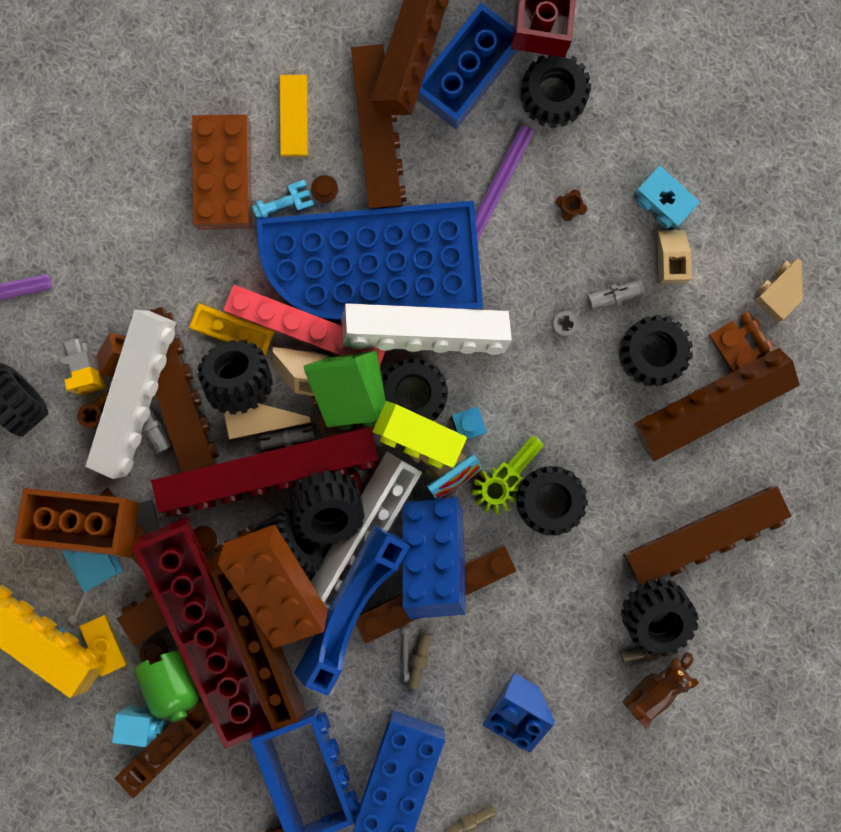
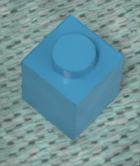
(469, 423)

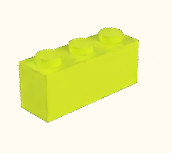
(418, 435)

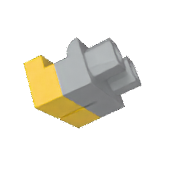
(83, 368)

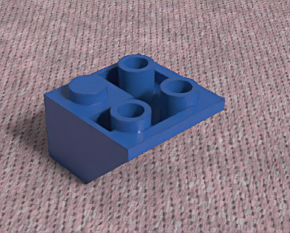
(520, 714)

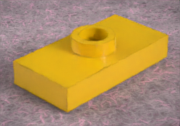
(102, 639)

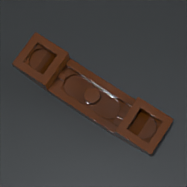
(163, 750)

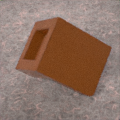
(109, 354)

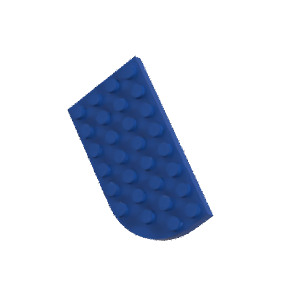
(374, 258)

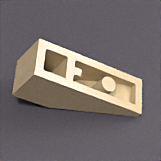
(262, 420)

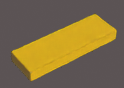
(294, 115)
(227, 327)

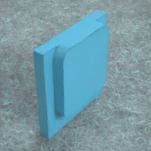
(92, 568)

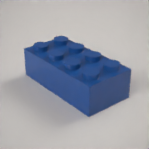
(467, 66)
(435, 558)

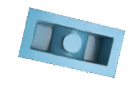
(663, 184)
(136, 726)

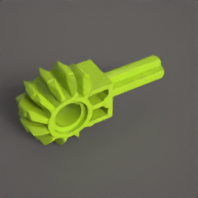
(506, 476)

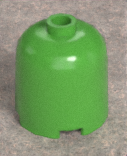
(167, 687)

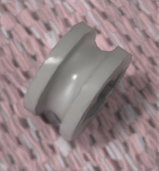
(571, 319)

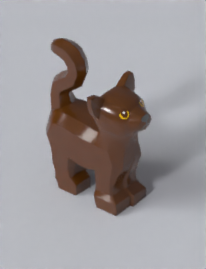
(659, 690)

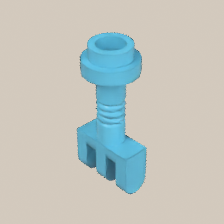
(262, 210)

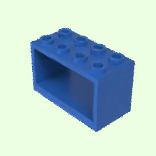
(400, 775)
(279, 787)

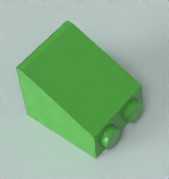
(347, 389)

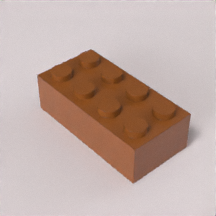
(221, 172)
(76, 522)
(273, 586)

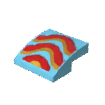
(455, 477)

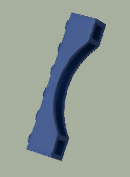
(326, 652)

